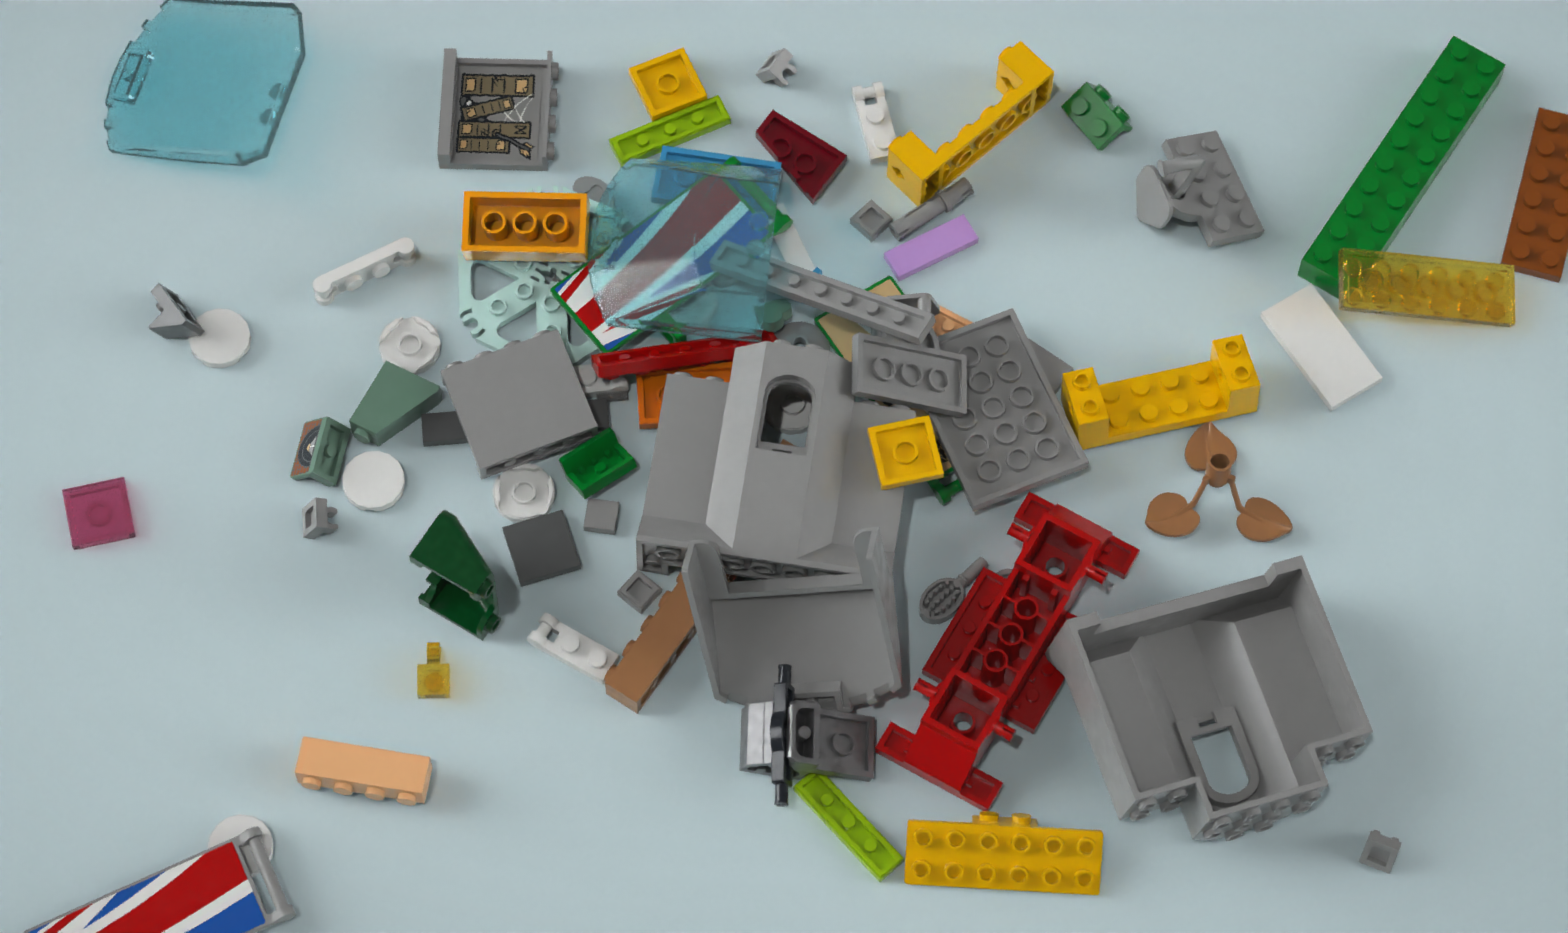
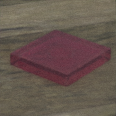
(98, 513)

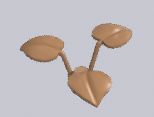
(1215, 453)

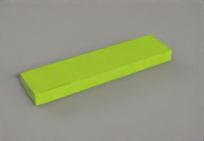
(670, 130)
(849, 825)

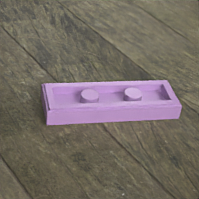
(931, 247)

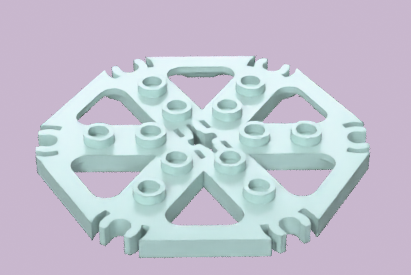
(519, 297)

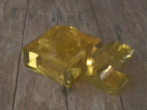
(433, 677)

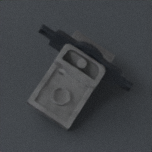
(801, 738)

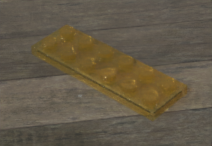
(1426, 287)

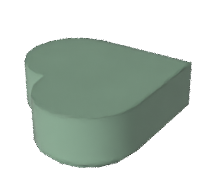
(775, 314)

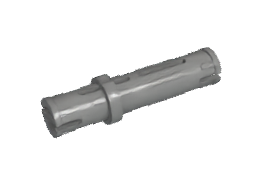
(936, 205)

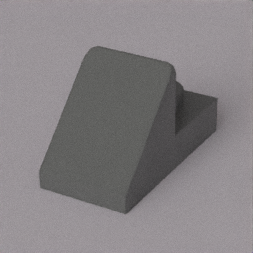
(175, 317)

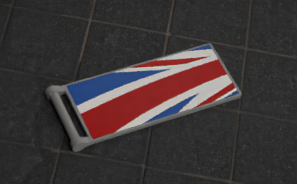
(193, 896)

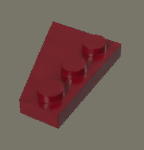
(803, 155)

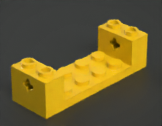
(1025, 90)
(1162, 399)

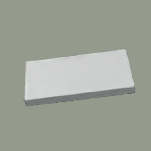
(1321, 347)

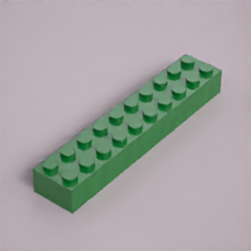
(1405, 160)

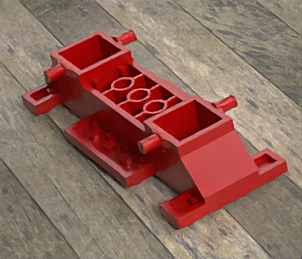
(995, 649)

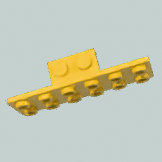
(1003, 855)

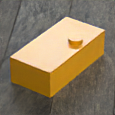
(525, 226)

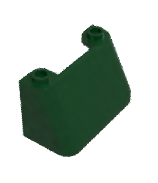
(459, 577)

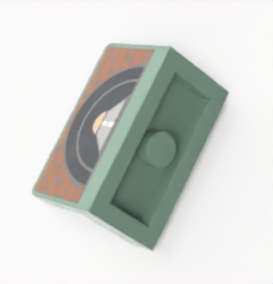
(321, 451)

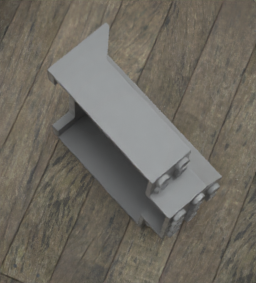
(766, 502)
(1234, 656)

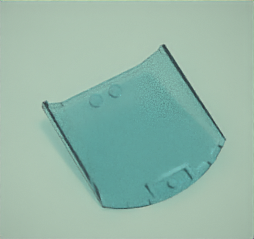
(206, 82)
(685, 247)

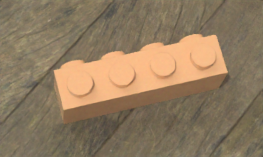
(363, 770)

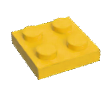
(667, 84)
(905, 452)

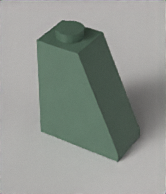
(392, 404)

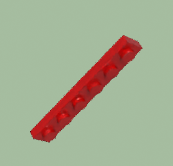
(668, 356)

